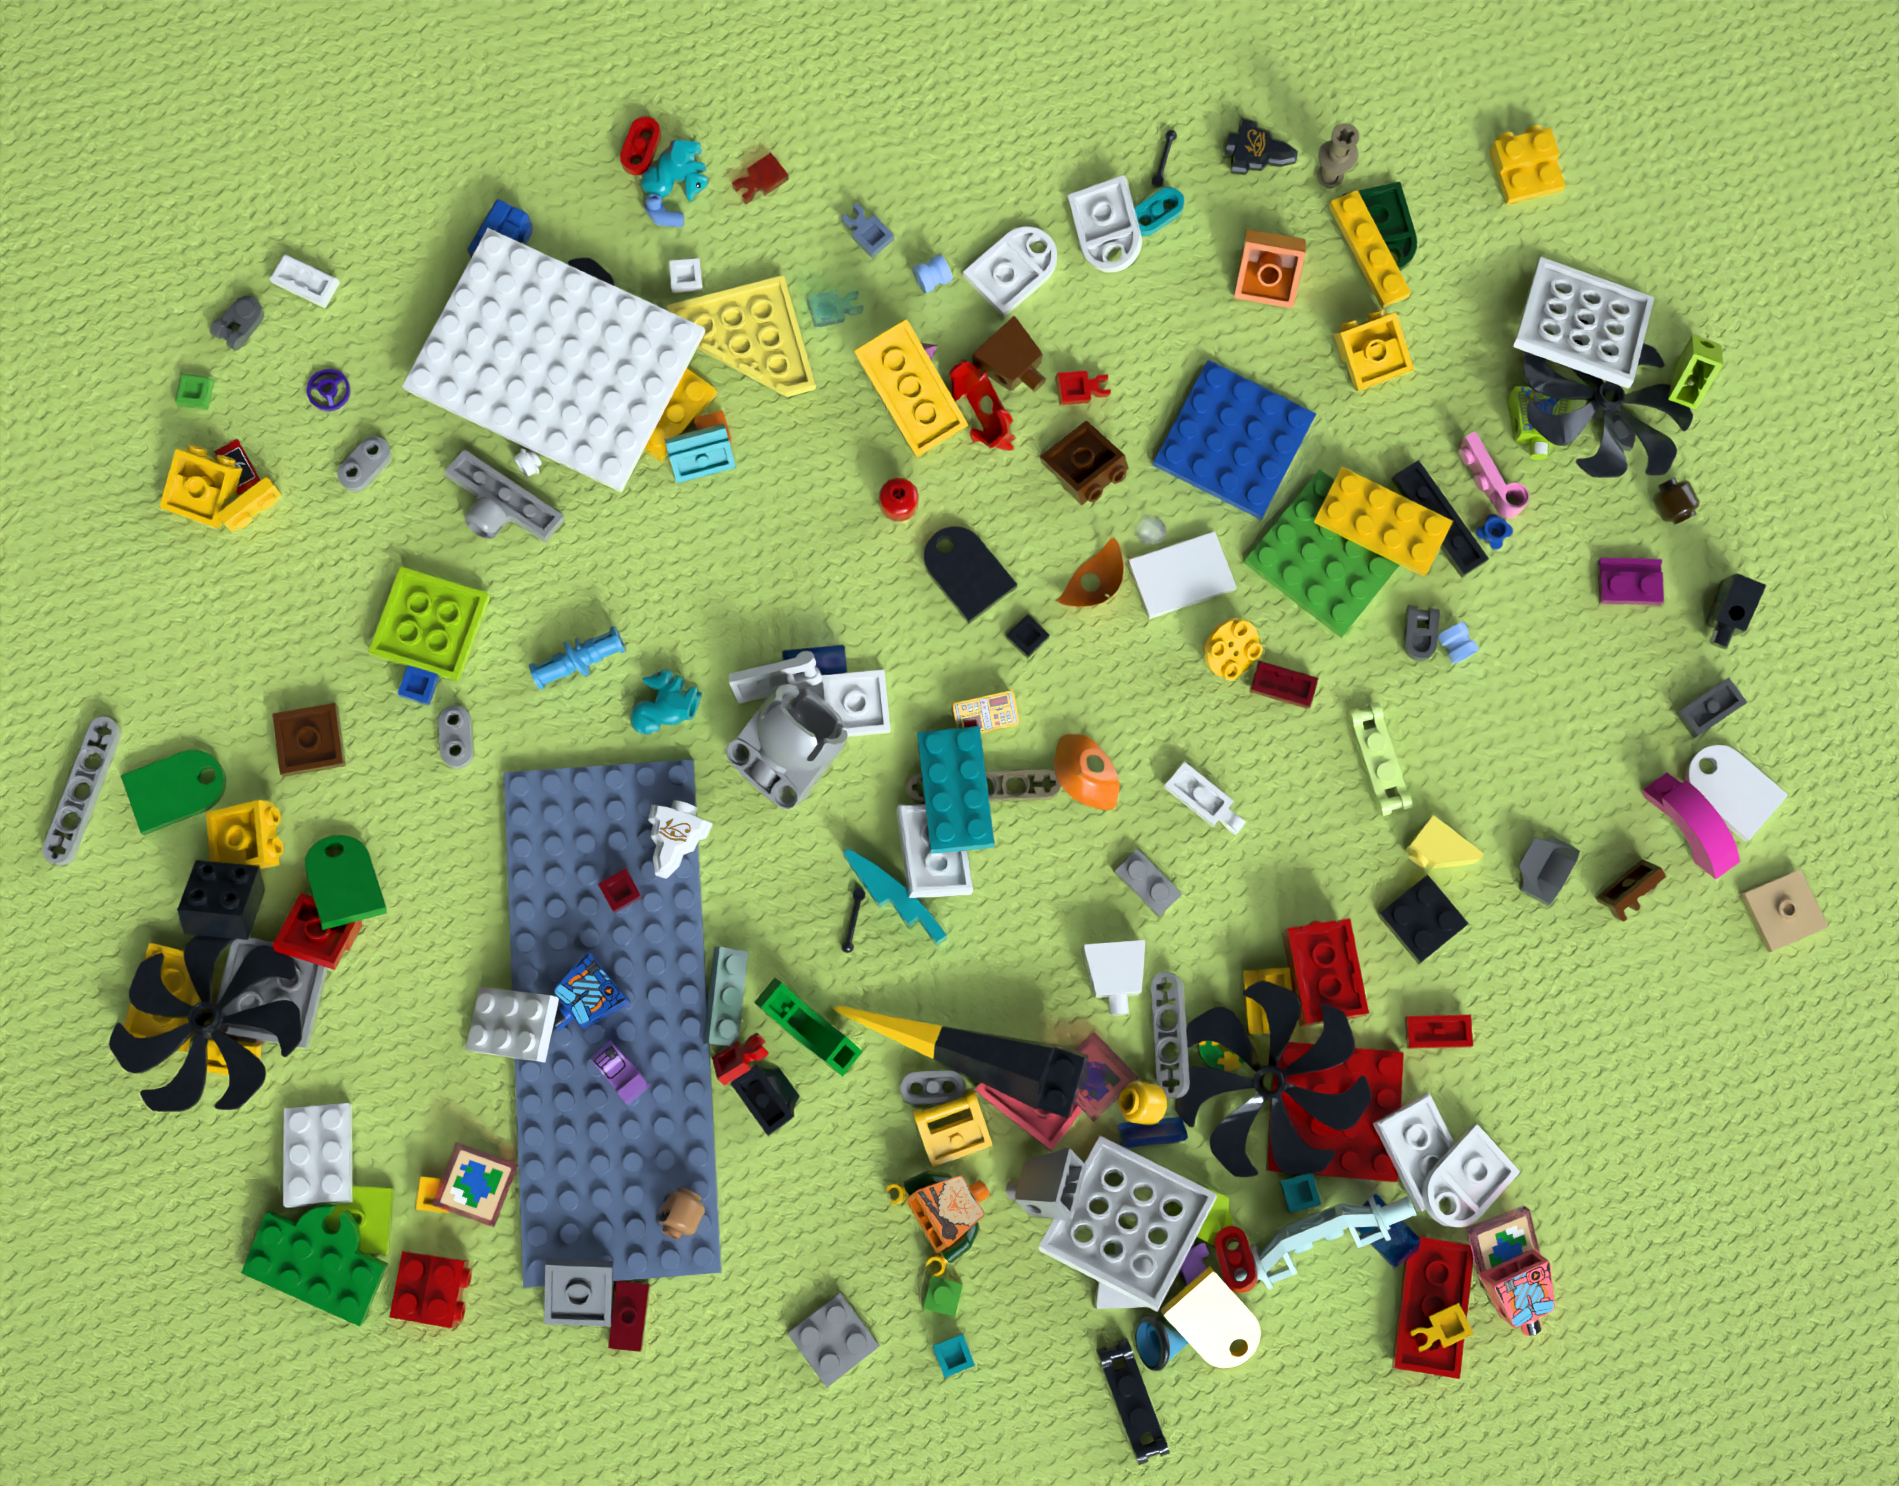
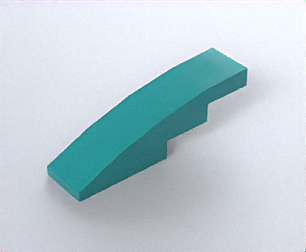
(886, 889)

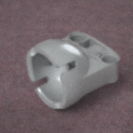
(788, 744)

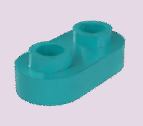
(1156, 213)

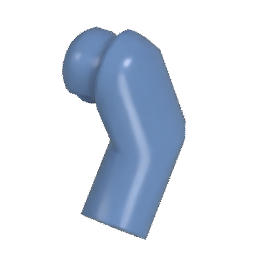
(660, 214)

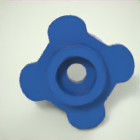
(1500, 525)

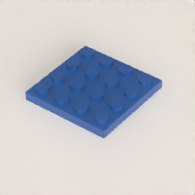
(1234, 439)

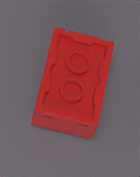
(1325, 969)

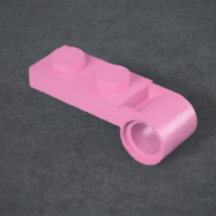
(1489, 479)

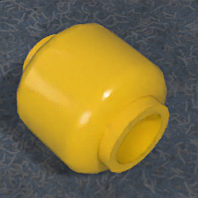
(1142, 1103)

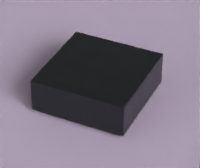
(1027, 636)

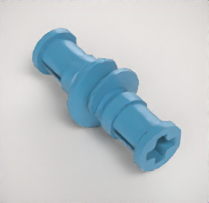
(577, 658)

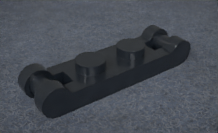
(1132, 1401)

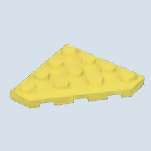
(753, 333)

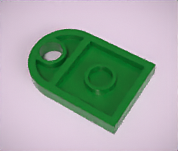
(173, 789)
(345, 885)

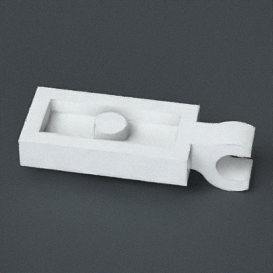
(1203, 798)

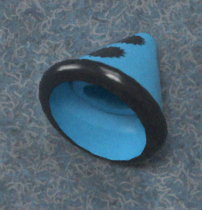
(1157, 1342)

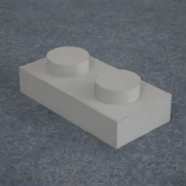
(1148, 883)

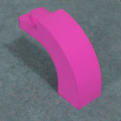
(1698, 820)

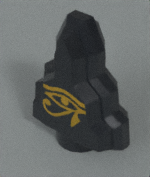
(1256, 149)

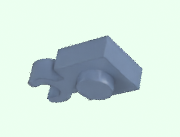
(868, 234)

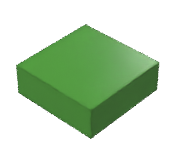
(194, 391)

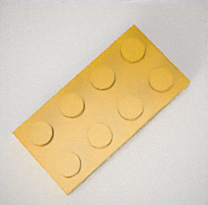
(910, 387)
(1383, 521)

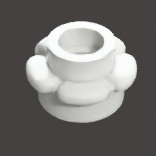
(527, 462)

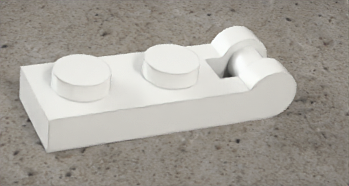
(761, 680)

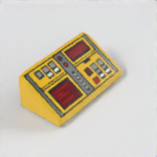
(988, 712)

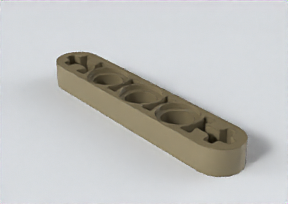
(1000, 792)

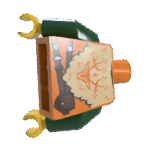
(945, 1210)

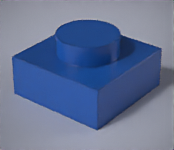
(418, 685)

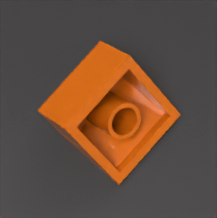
(1270, 268)

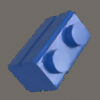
(506, 221)

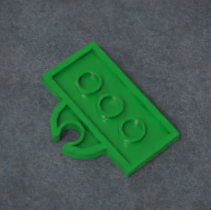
(316, 1262)

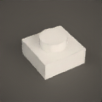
(685, 275)

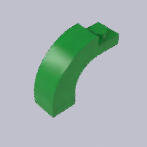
(808, 1027)

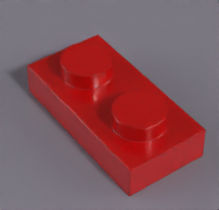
(1438, 1031)

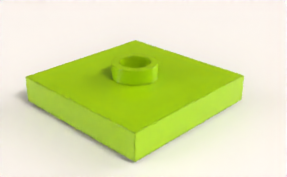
(373, 1212)

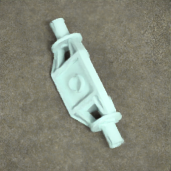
(1327, 1225)

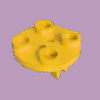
(1243, 641)

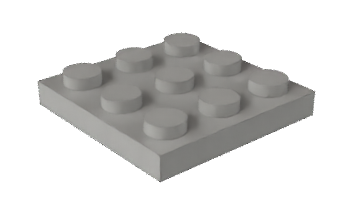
(303, 991)

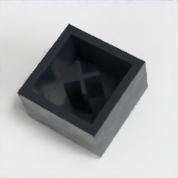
(221, 900)

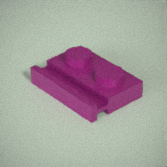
(1630, 581)

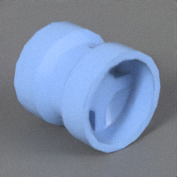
(932, 273)
(1458, 642)

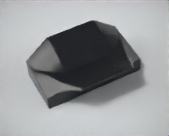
(767, 1097)

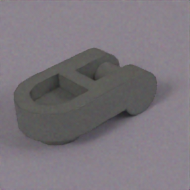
(245, 313)
(1420, 642)

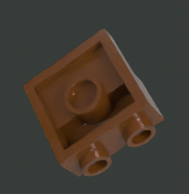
(1085, 463)

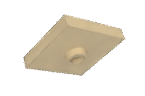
(1784, 910)

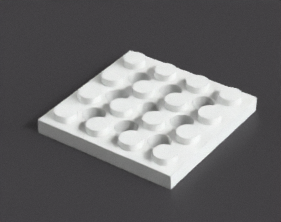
(1560, 347)
(1119, 1272)

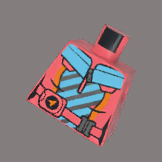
(1521, 1290)

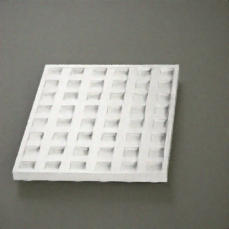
(554, 359)

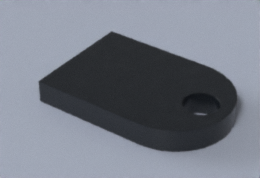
(967, 574)

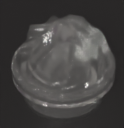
(1150, 530)

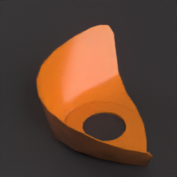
(1107, 566)
(1088, 787)

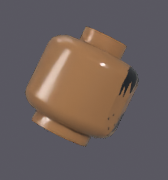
(680, 1213)

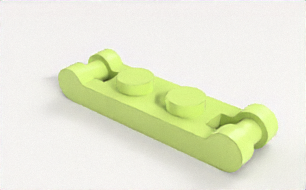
(1379, 759)

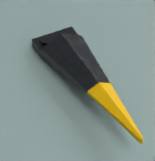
(1026, 1070)

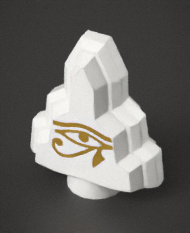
(675, 834)

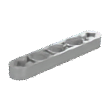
(84, 806)

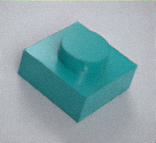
(1300, 1193)
(953, 1355)

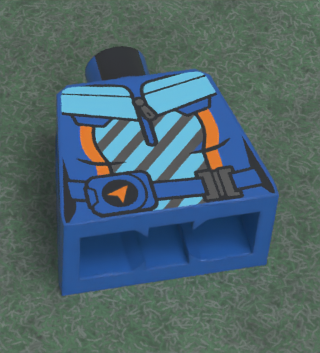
(587, 995)

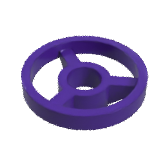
(334, 382)

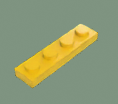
(1369, 249)

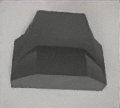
(1547, 868)

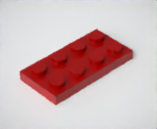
(1431, 1282)

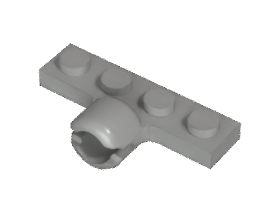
(500, 501)

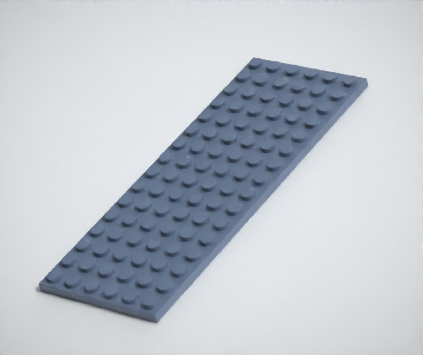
(585, 1157)

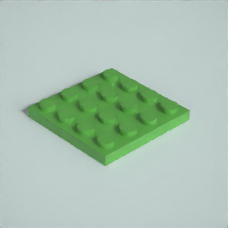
(1318, 567)

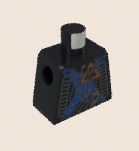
(1739, 598)

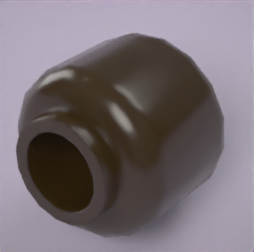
(1676, 501)

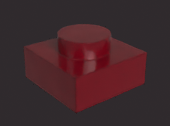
(620, 890)

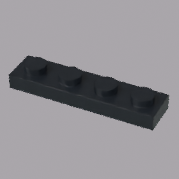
(1459, 543)

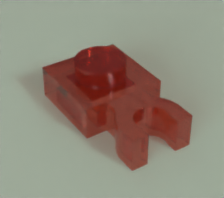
(763, 176)

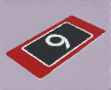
(248, 475)

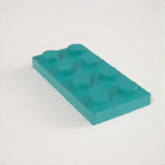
(955, 790)

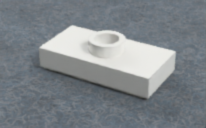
(304, 280)

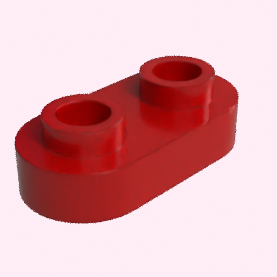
(638, 147)
(1236, 1261)

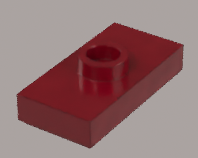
(1283, 684)
(629, 1316)

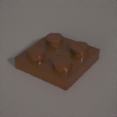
(309, 739)

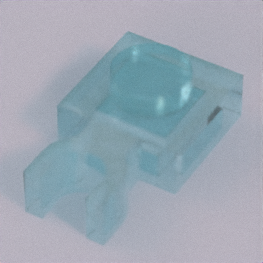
(830, 309)

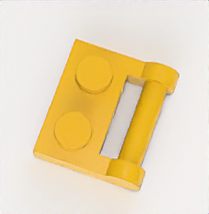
(954, 1138)

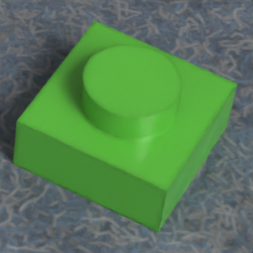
(942, 1296)

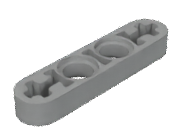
(1165, 1035)

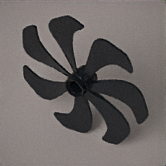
(1602, 403)
(244, 1068)
(1333, 1110)

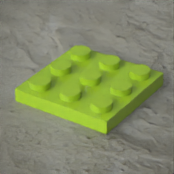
(429, 624)

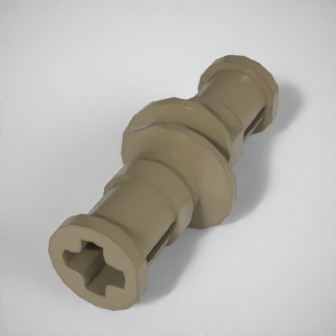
(1338, 155)

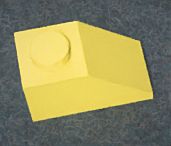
(1441, 847)

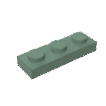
(725, 996)

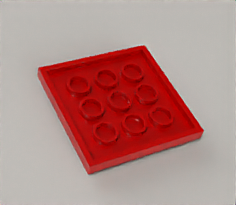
(1357, 1149)

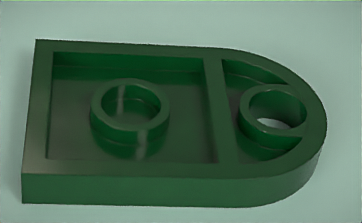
(1393, 220)

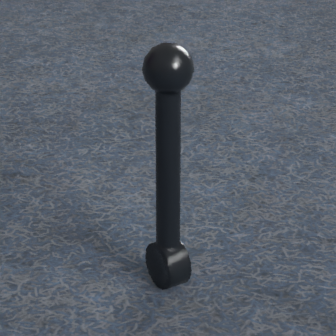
(1157, 180)
(858, 895)

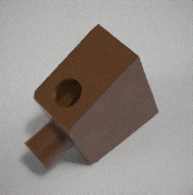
(1011, 357)

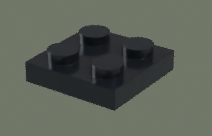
(1423, 919)

